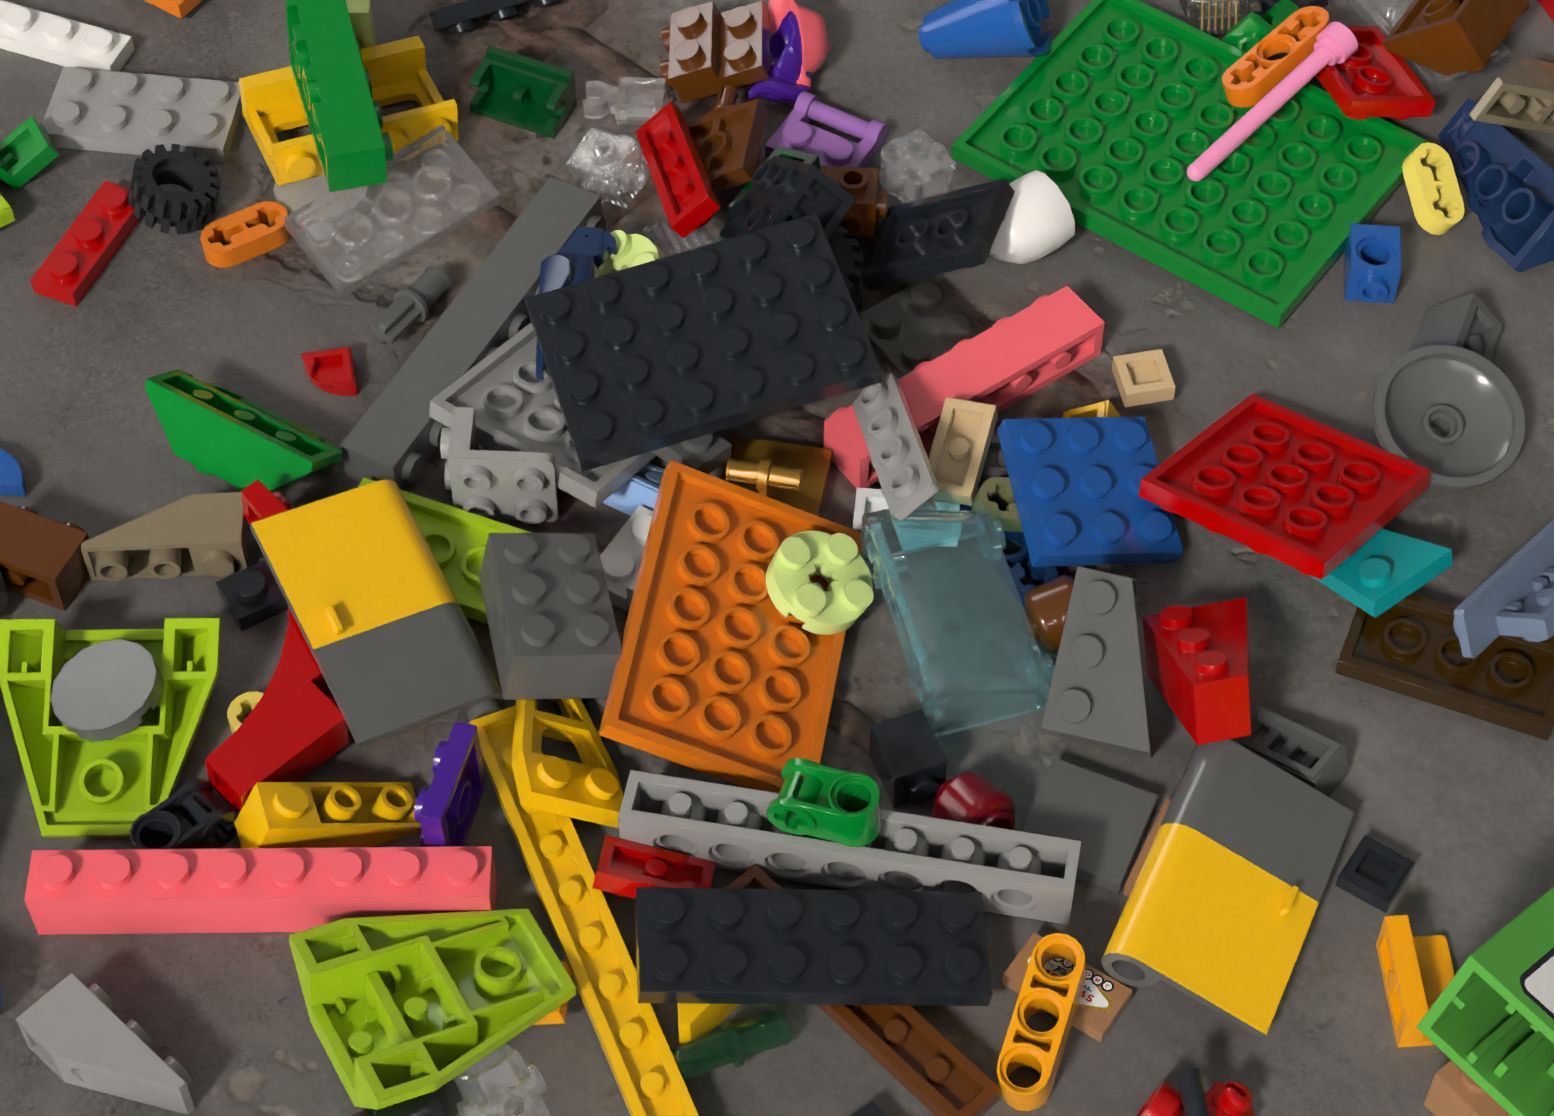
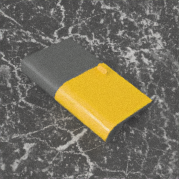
(377, 612)
(1229, 885)

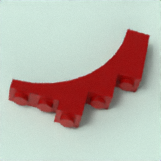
(296, 718)

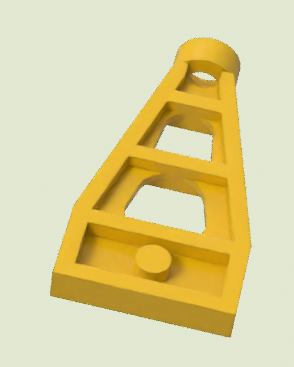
(559, 785)

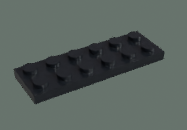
(811, 947)

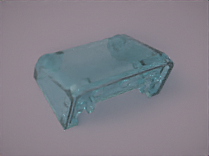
(957, 616)

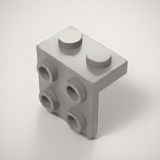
(496, 482)

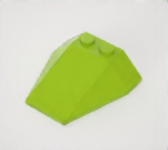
(105, 784)
(423, 995)

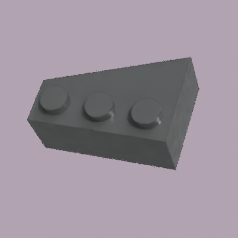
(1098, 668)

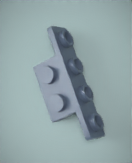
(1513, 600)

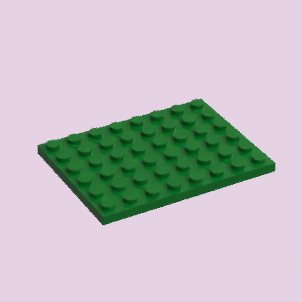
(1136, 102)

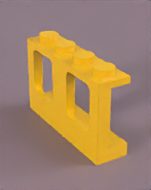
(396, 75)

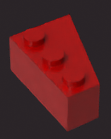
(1202, 667)

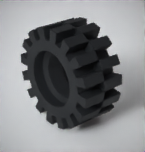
(177, 169)

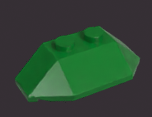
(234, 435)

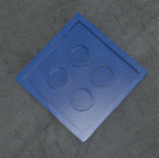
(1081, 491)

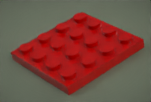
(1285, 485)

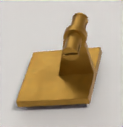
(780, 471)

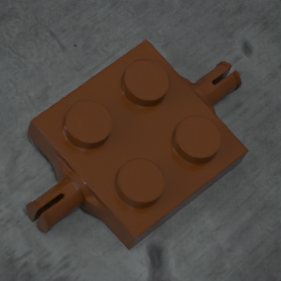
(729, 139)

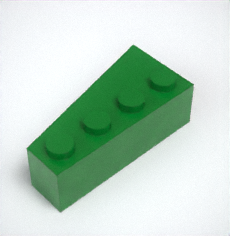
(336, 94)

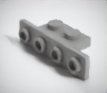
(895, 448)

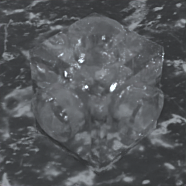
(609, 166)
(916, 167)
(502, 1086)

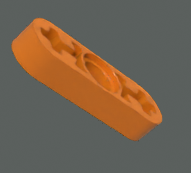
(1256, 76)

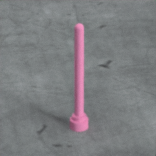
(1332, 46)

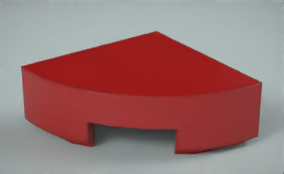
(332, 370)

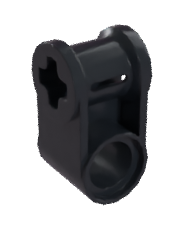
(186, 821)

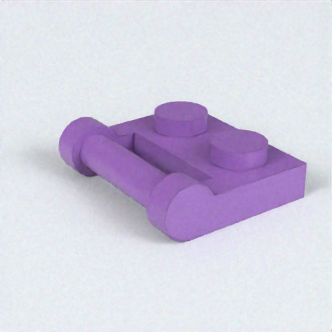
(832, 149)

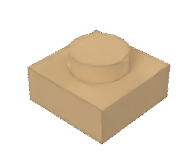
(1143, 378)

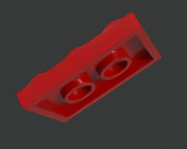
(1375, 81)

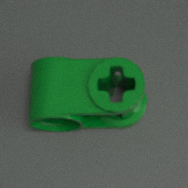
(823, 802)

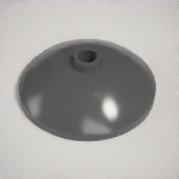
(1461, 397)

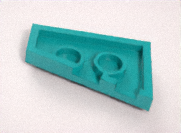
(1387, 570)

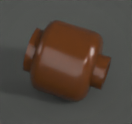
(1047, 611)

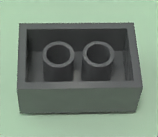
(549, 615)

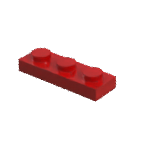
(87, 246)

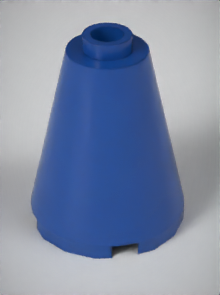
(986, 29)

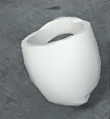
(1035, 221)

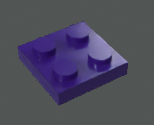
(455, 792)

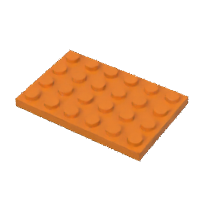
(705, 653)

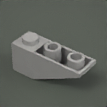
(92, 1048)

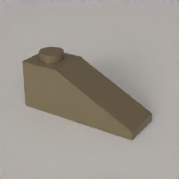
(1520, 97)

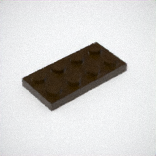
(1420, 656)

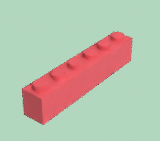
(991, 368)

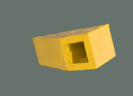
(326, 814)

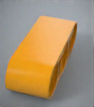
(1041, 994)

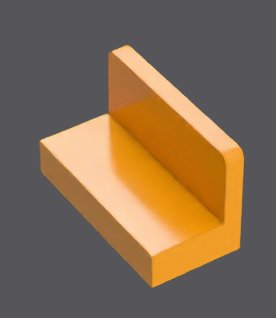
(1413, 976)

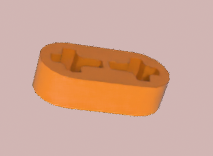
(245, 234)

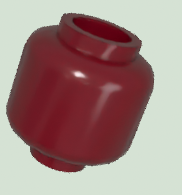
(975, 801)

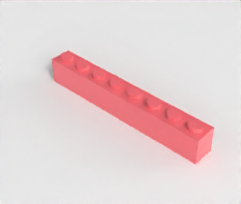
(250, 887)

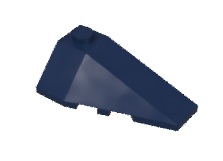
(1506, 188)

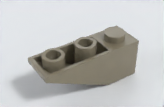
(181, 539)

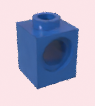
(1372, 263)

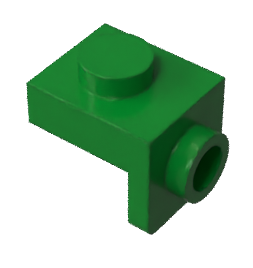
(1254, 28)
(25, 153)

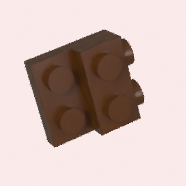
(715, 49)

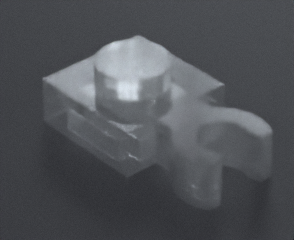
(631, 102)

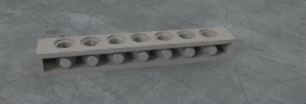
(729, 826)

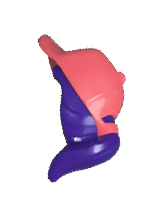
(796, 49)

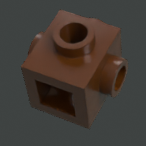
(869, 202)

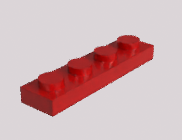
(677, 171)

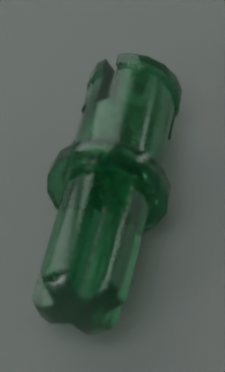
(733, 1044)

